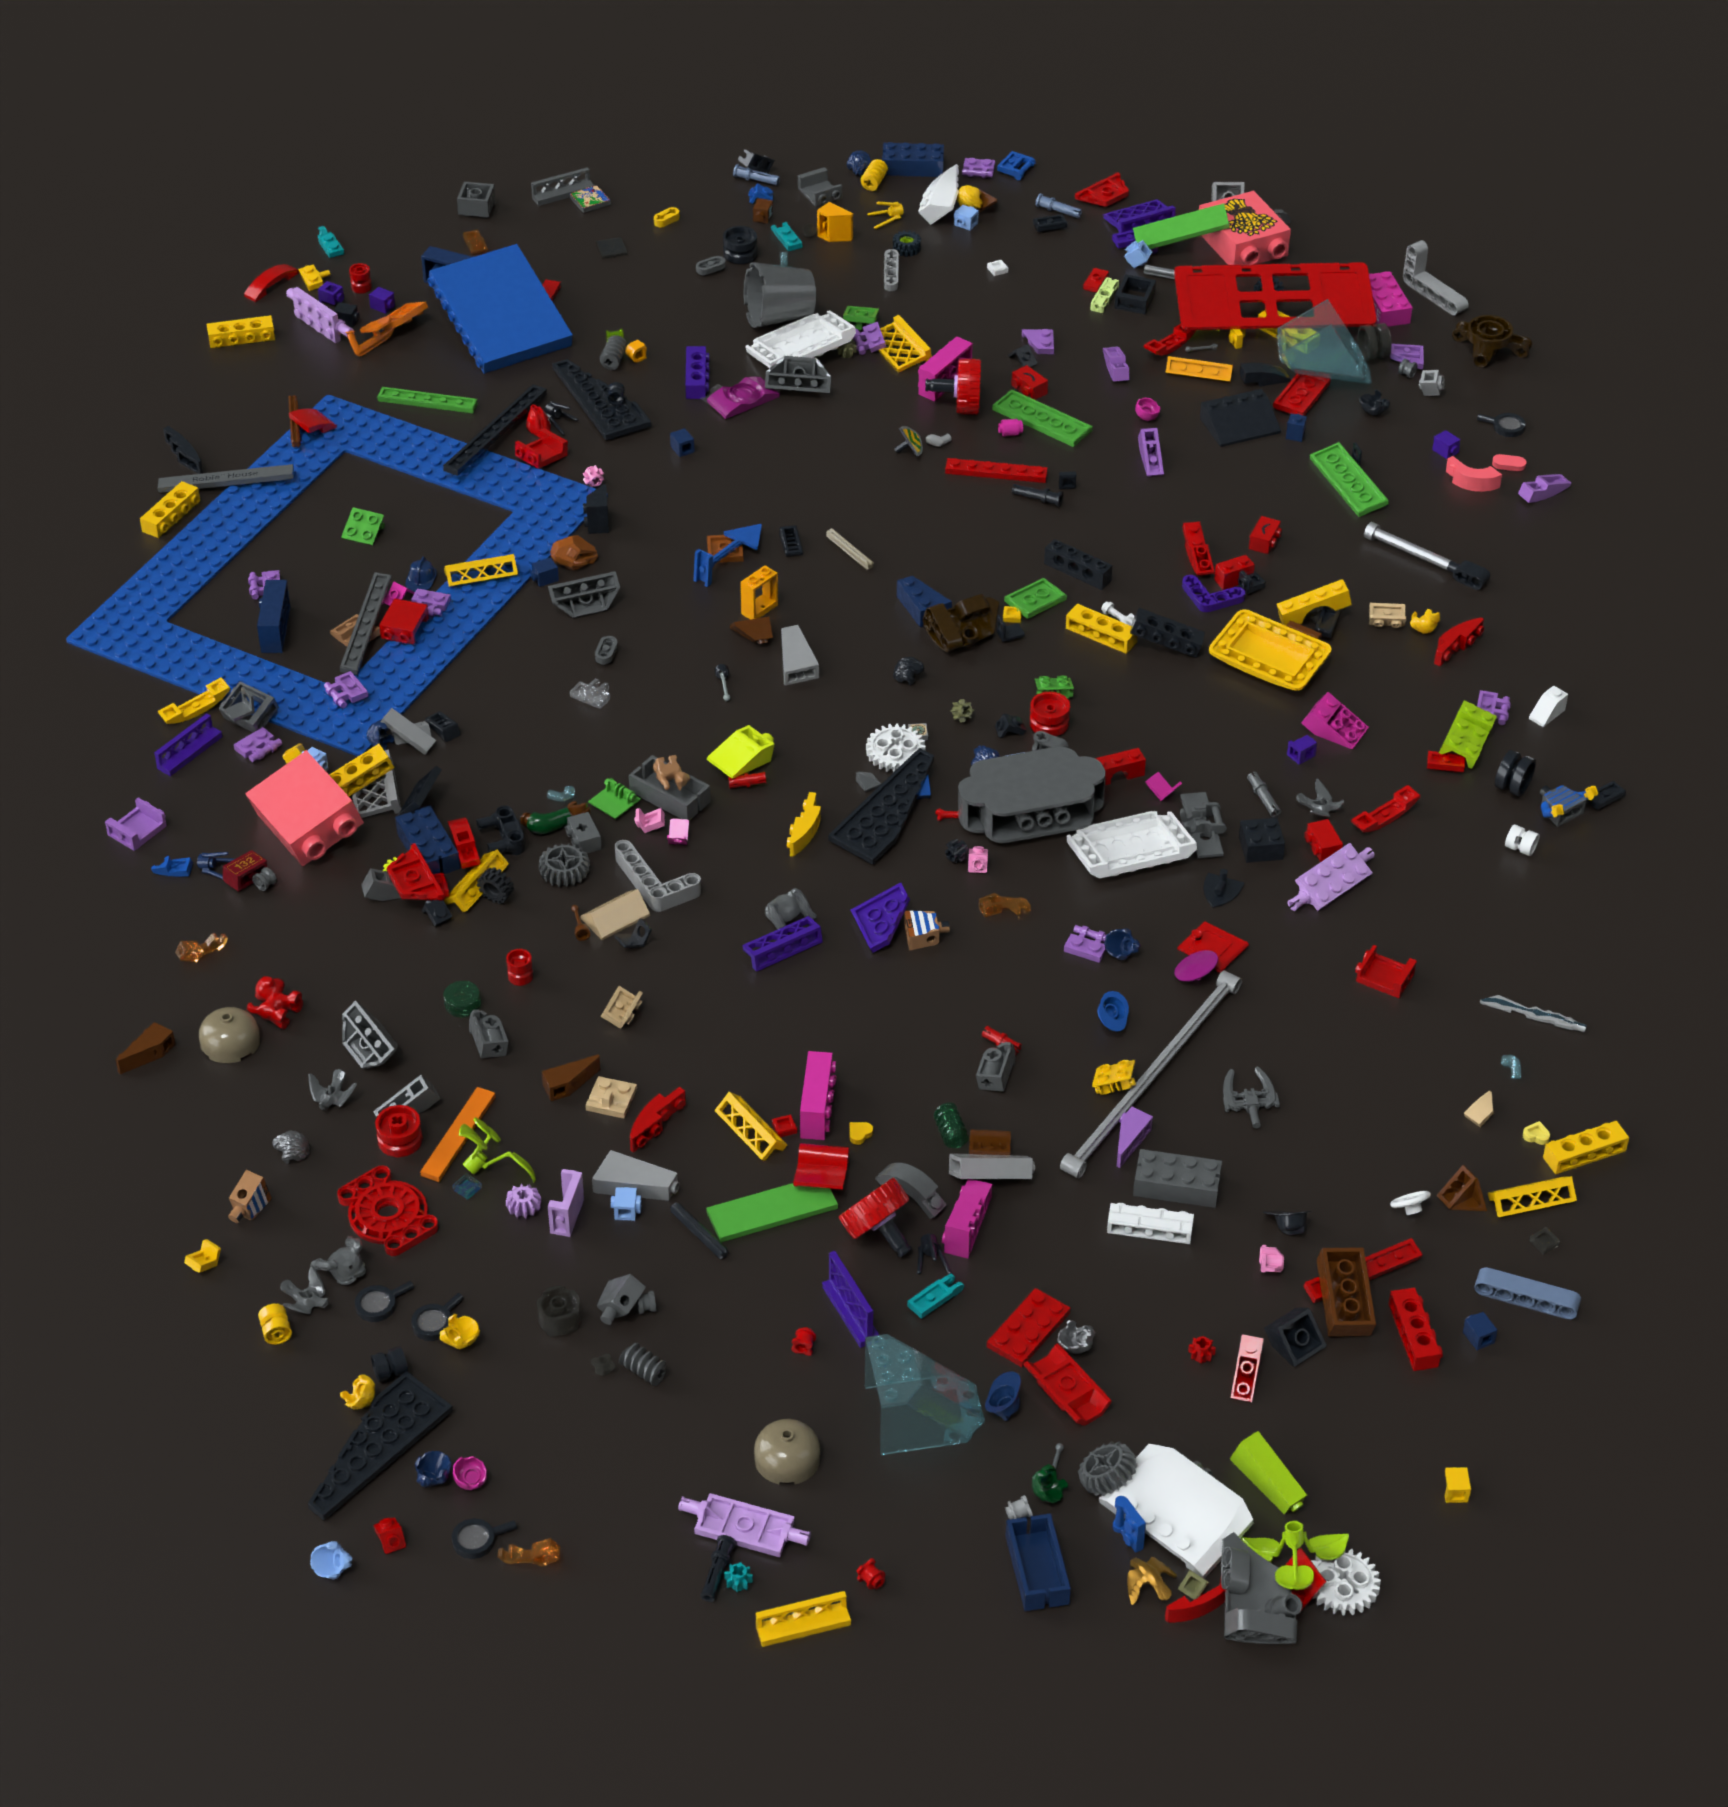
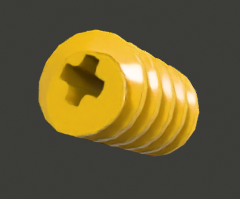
(874, 175)

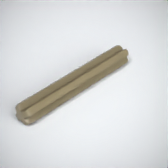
(851, 550)

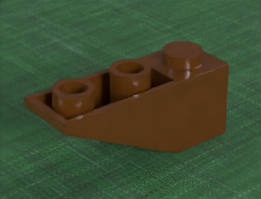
(148, 1047)
(567, 1078)

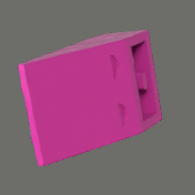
(1334, 722)

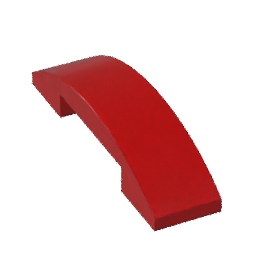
(268, 278)
(1171, 342)
(1387, 813)
(1184, 1610)

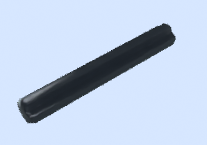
(699, 1230)

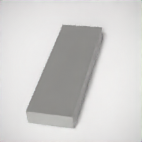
(408, 731)

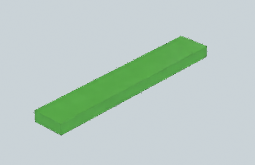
(427, 400)

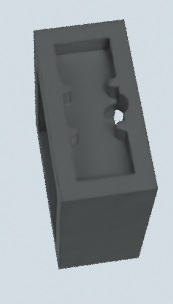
(260, 717)

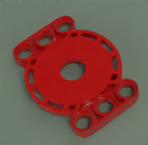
(382, 1193)

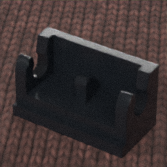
(757, 161)

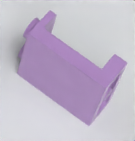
(564, 1214)

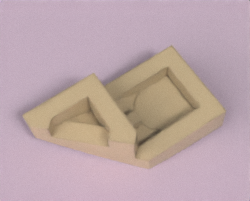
(1481, 1109)

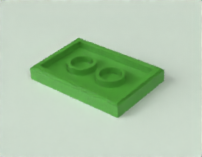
(1035, 598)

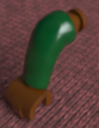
(553, 821)

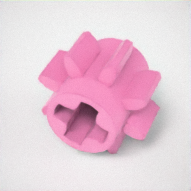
(593, 476)

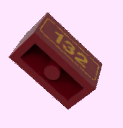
(242, 869)

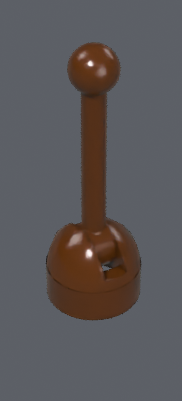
(581, 931)

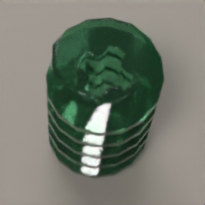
(951, 1125)

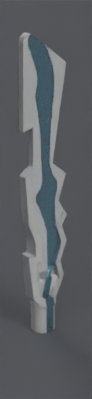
(1534, 1013)

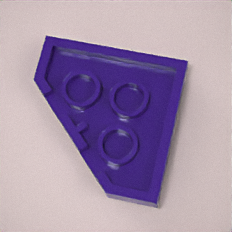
(881, 916)

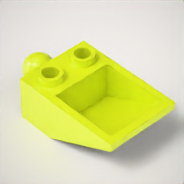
(743, 752)

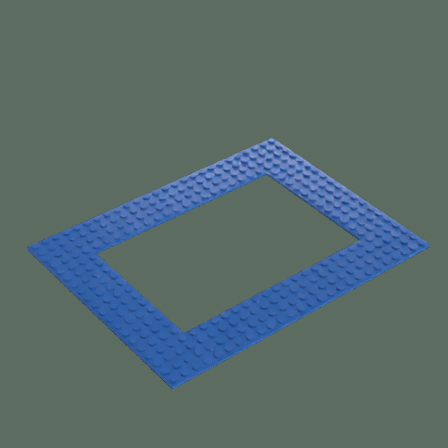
(135, 624)

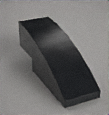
(1263, 374)

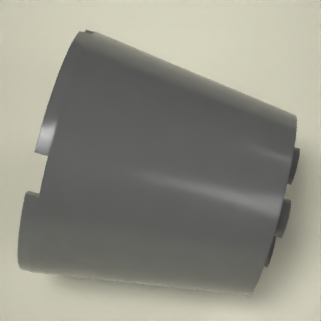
(778, 294)

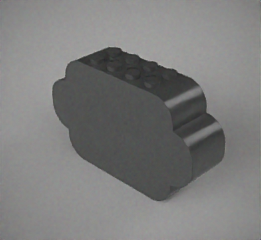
(1031, 794)

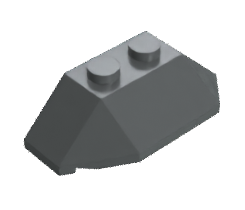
(799, 375)
(585, 595)
(366, 1037)

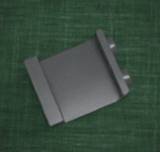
(818, 188)

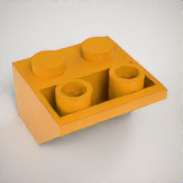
(834, 223)

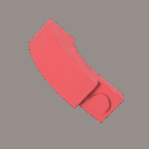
(1473, 479)

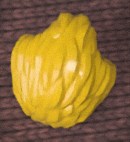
(969, 196)
(1426, 622)
(460, 1332)
(362, 1393)

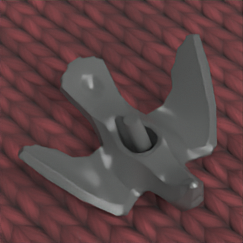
(1323, 803)
(333, 1093)
(308, 1297)

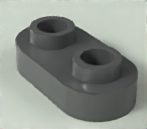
(710, 265)
(606, 650)

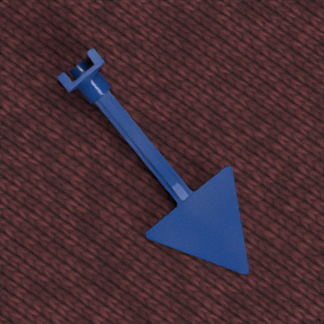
(705, 562)

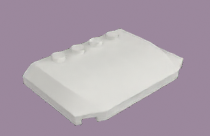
(803, 338)
(1131, 843)
(1183, 1507)

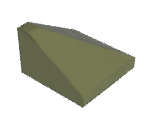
(1193, 1585)

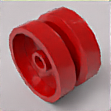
(1050, 713)
(398, 1131)

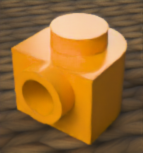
(636, 351)

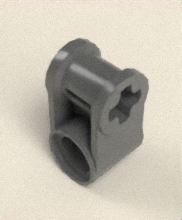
(1048, 742)

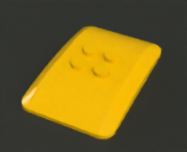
(1269, 650)

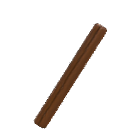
(294, 428)

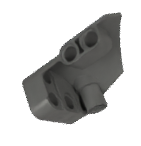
(1254, 1599)

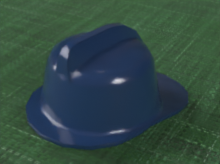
(420, 575)
(1004, 1396)

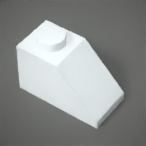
(1549, 706)

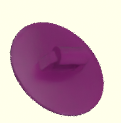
(1196, 966)

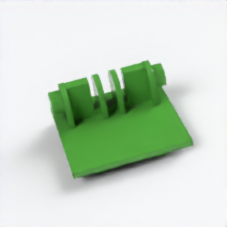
(363, 526)
(1062, 682)
(614, 799)

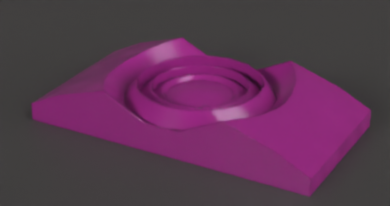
(741, 396)

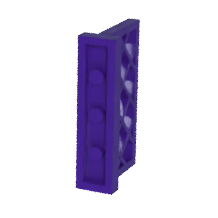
(1139, 215)
(849, 1301)

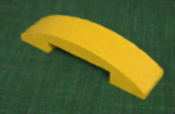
(198, 705)

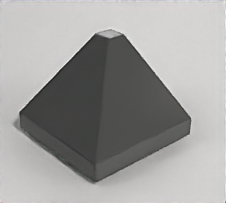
(867, 781)

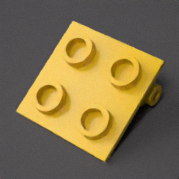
(1117, 1073)

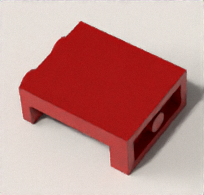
(542, 451)
(403, 621)
(1384, 973)

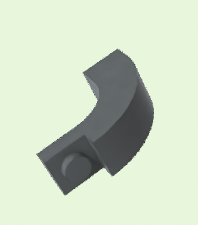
(916, 1185)

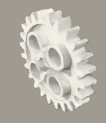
(893, 746)
(1346, 1581)

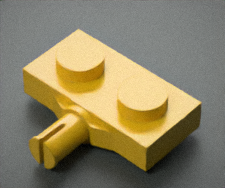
(312, 277)

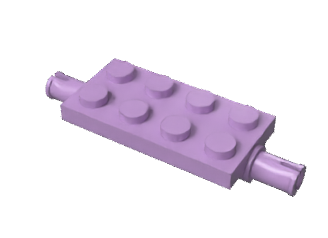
(317, 315)
(1332, 877)
(746, 1523)

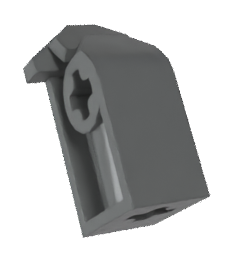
(488, 1034)
(996, 1067)

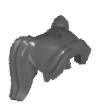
(787, 907)
(340, 1261)

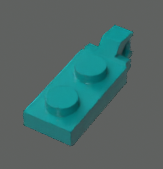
(329, 243)

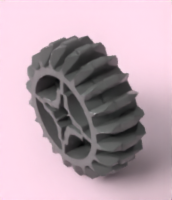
(553, 861)
(1107, 1468)

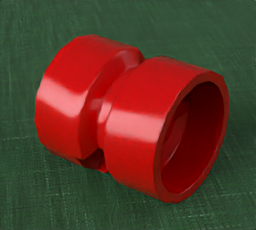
(360, 278)
(519, 967)

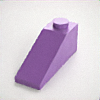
(1150, 452)
(1133, 1130)

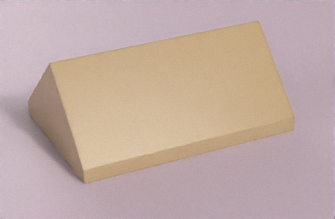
(616, 914)

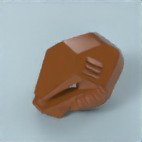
(568, 551)

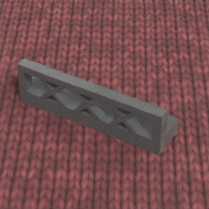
(561, 190)

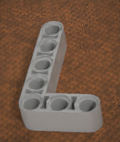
(1426, 284)
(657, 895)

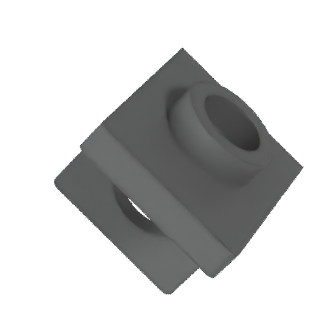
(243, 708)

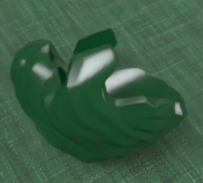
(1047, 1486)

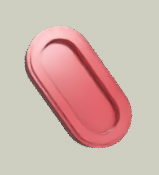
(1509, 462)

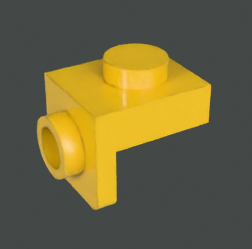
(1236, 337)
(204, 1258)

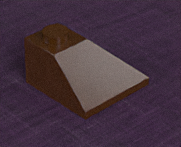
(754, 629)

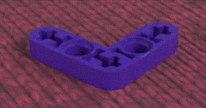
(1211, 603)

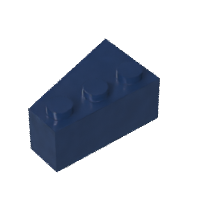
(918, 596)

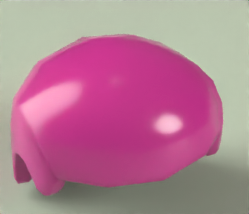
(1147, 409)
(469, 1473)

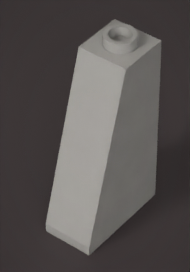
(797, 657)
(991, 1166)
(626, 1171)

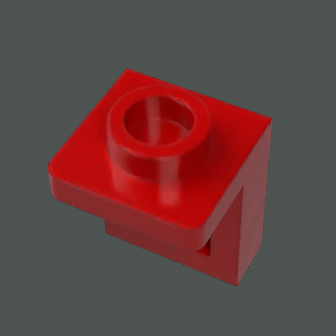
(390, 1535)

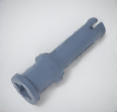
(749, 174)
(1051, 204)

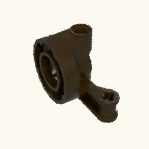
(1489, 335)

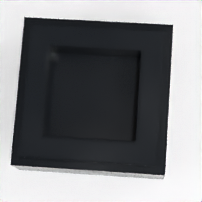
(1067, 480)

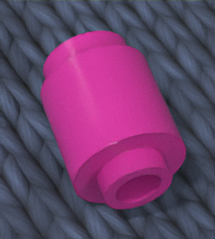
(1010, 427)

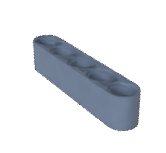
(1527, 1293)

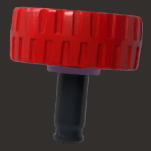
(964, 386)
(876, 1212)

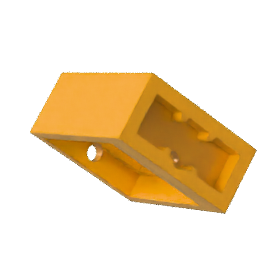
(768, 580)

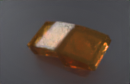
(474, 241)

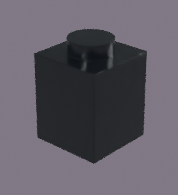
(347, 313)

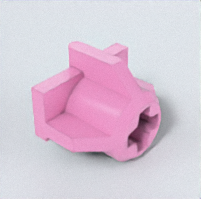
(1271, 1259)

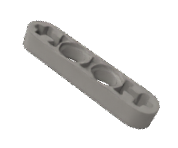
(891, 270)

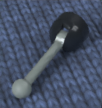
(724, 674)

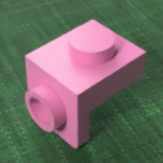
(650, 821)
(978, 859)

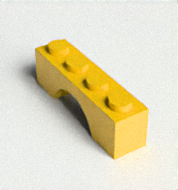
(1332, 595)

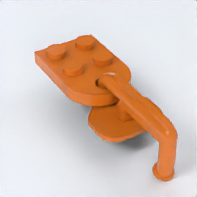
(401, 315)

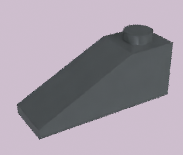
(379, 886)
(418, 1095)

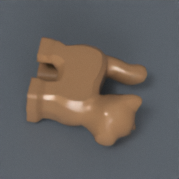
(669, 772)

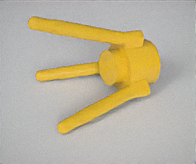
(895, 210)

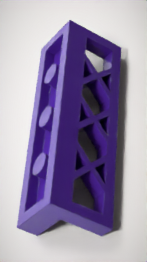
(187, 748)
(785, 945)

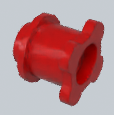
(803, 1341)
(871, 1574)

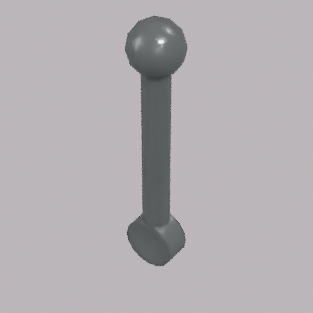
(1188, 349)
(1059, 1447)

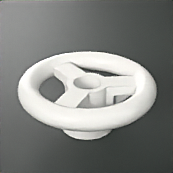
(1411, 1201)

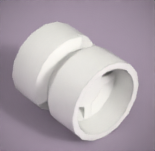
(1528, 843)

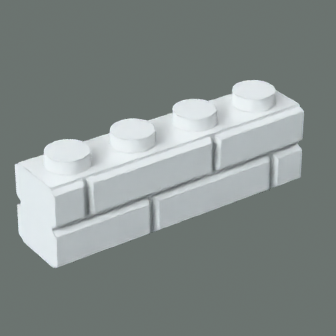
(1150, 1223)

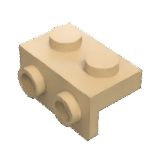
(1387, 615)
(621, 1006)

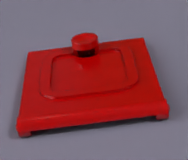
(1216, 940)

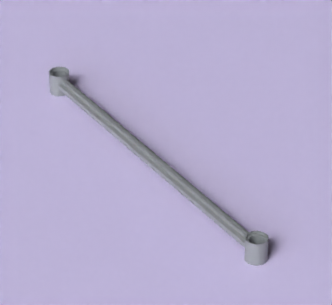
(1076, 1164)

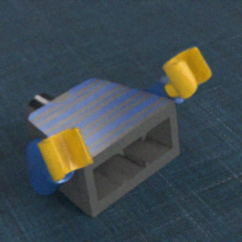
(1563, 803)

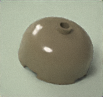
(229, 1035)
(787, 1451)

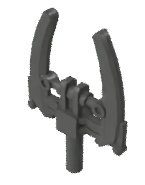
(1251, 1101)

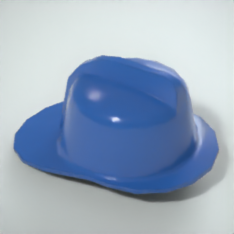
(1113, 1011)

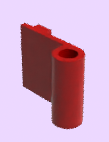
(821, 1166)

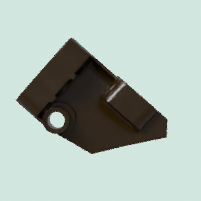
(963, 624)

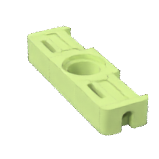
(1100, 301)

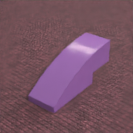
(1116, 363)
(1543, 487)

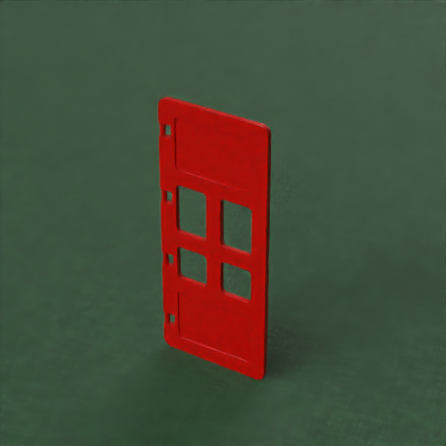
(1213, 302)

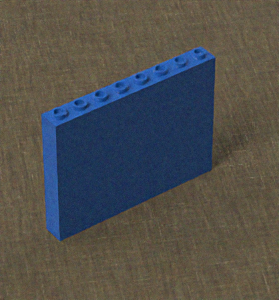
(500, 308)

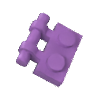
(978, 167)
(874, 338)
(255, 581)
(436, 601)
(350, 687)
(1488, 702)
(257, 745)
(1085, 947)

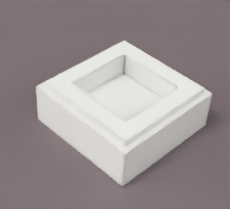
(997, 267)

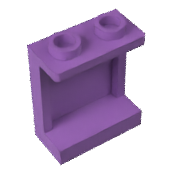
(137, 825)

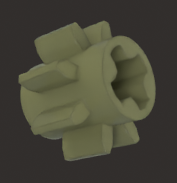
(847, 350)
(962, 710)

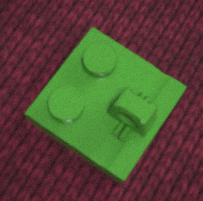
(860, 315)

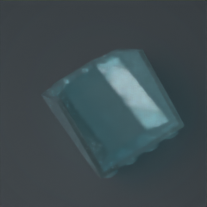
(1322, 346)
(919, 1398)

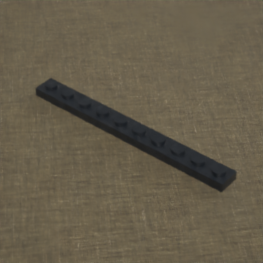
(494, 430)

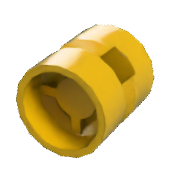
(275, 1324)

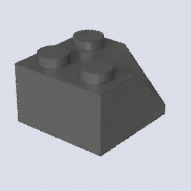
(476, 199)

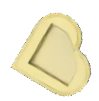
(1536, 1133)

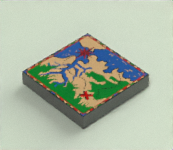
(590, 199)

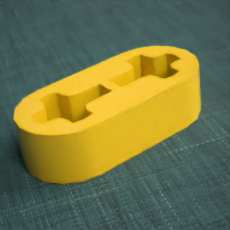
(666, 217)

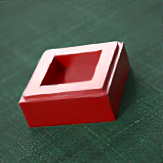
(784, 1125)

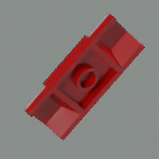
(1069, 1386)

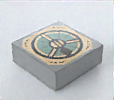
(922, 729)

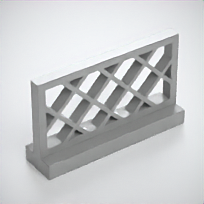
(389, 795)

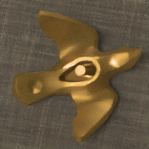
(1148, 1573)

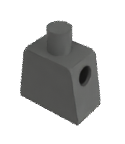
(619, 1297)

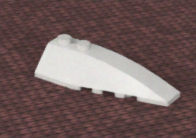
(940, 195)

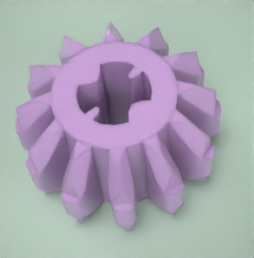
(523, 1201)

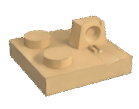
(611, 1097)

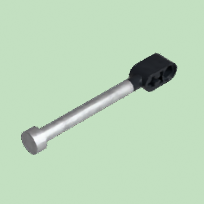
(1465, 573)

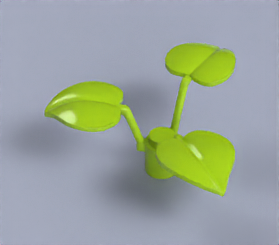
(477, 1158)
(1298, 1577)

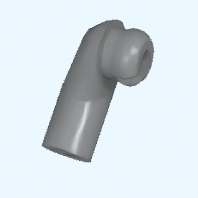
(938, 441)

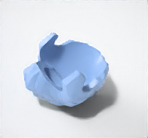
(330, 1560)

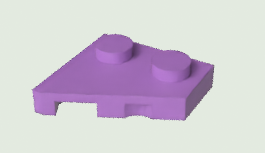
(1040, 340)
(1413, 353)

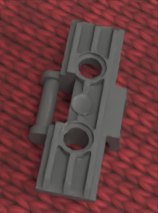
(1193, 818)

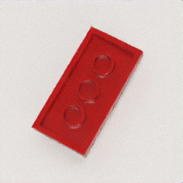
(1301, 394)
(1028, 1327)

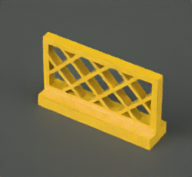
(910, 339)

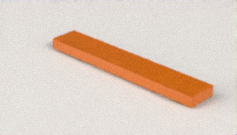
(452, 1143)

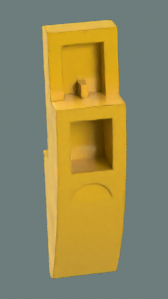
(804, 826)

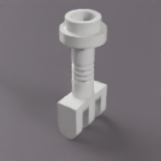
(1108, 608)

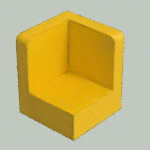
(1458, 1485)

